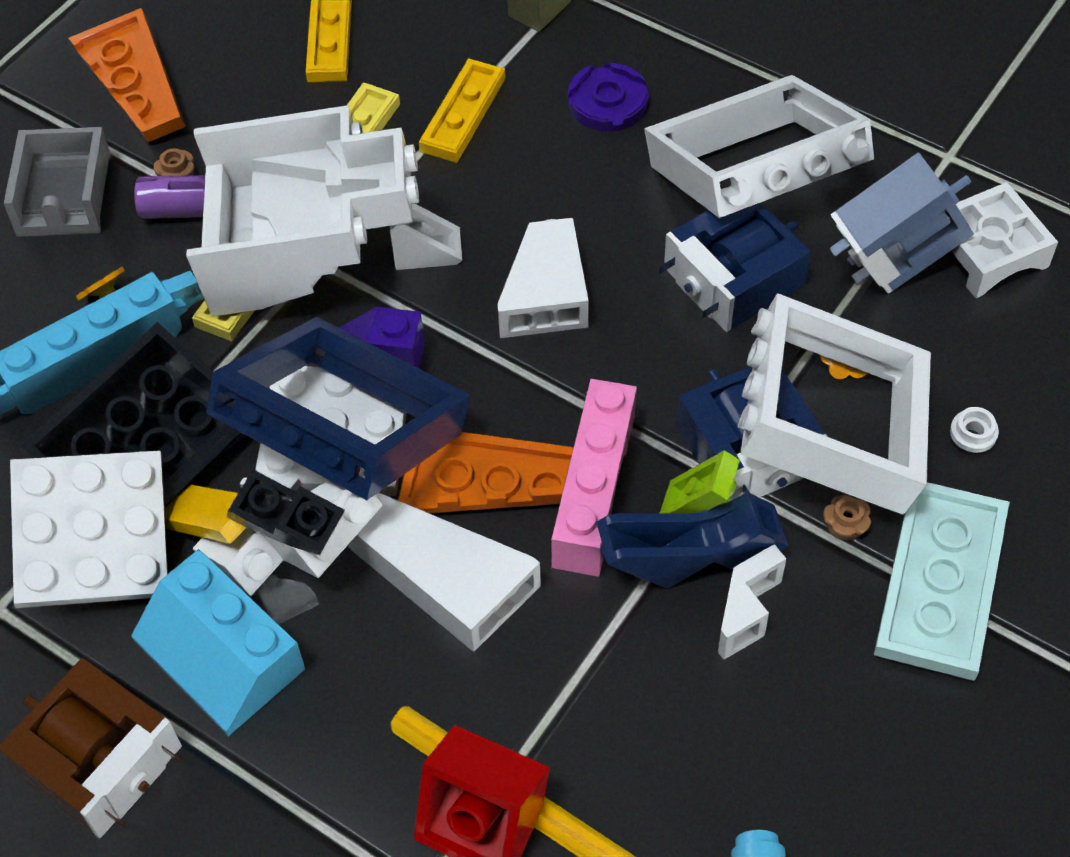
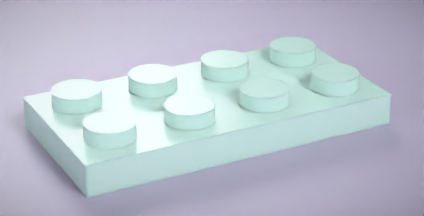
(943, 581)

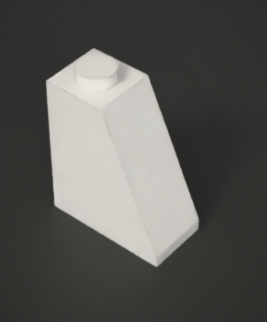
(545, 283)

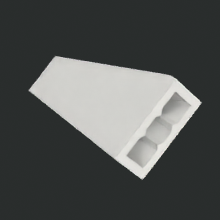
(447, 570)

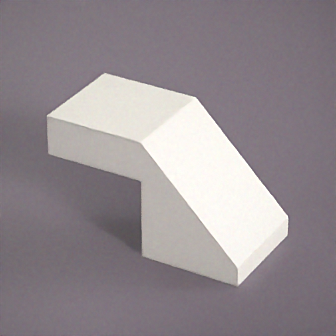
(744, 614)

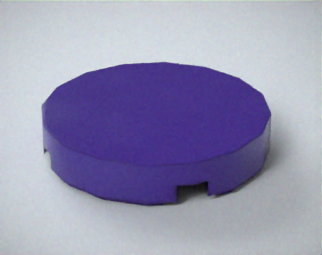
(608, 97)

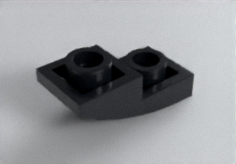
(285, 515)

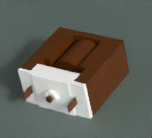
(93, 734)

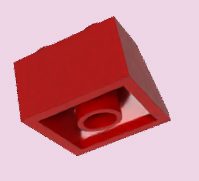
(478, 797)

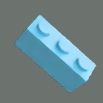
(216, 642)

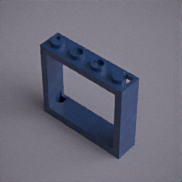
(320, 442)

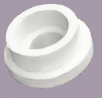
(979, 421)

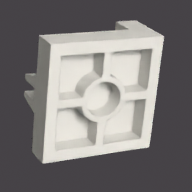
(1004, 238)

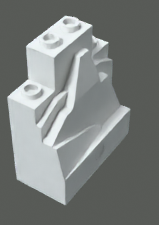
(294, 203)

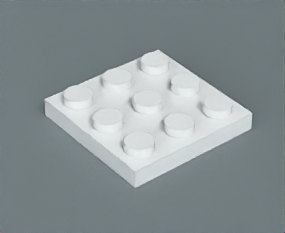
(339, 403)
(87, 528)

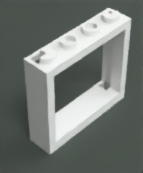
(840, 143)
(881, 481)

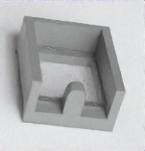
(57, 181)

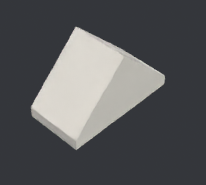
(425, 241)

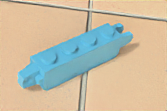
(89, 340)

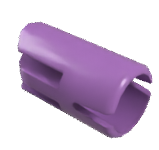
(169, 196)

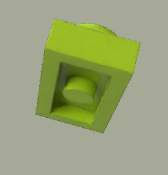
(702, 486)

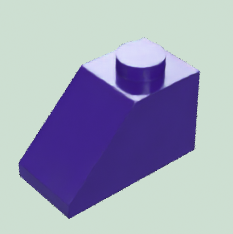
(393, 331)

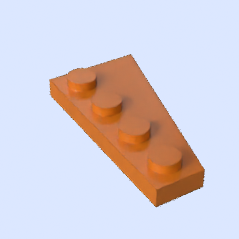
(132, 71)
(487, 474)

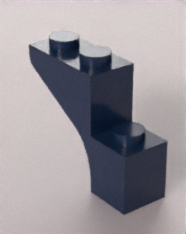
(677, 545)

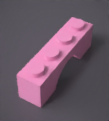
(593, 476)

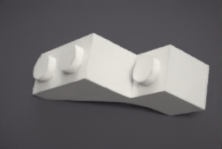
(255, 556)

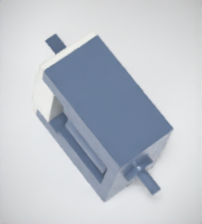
(901, 224)

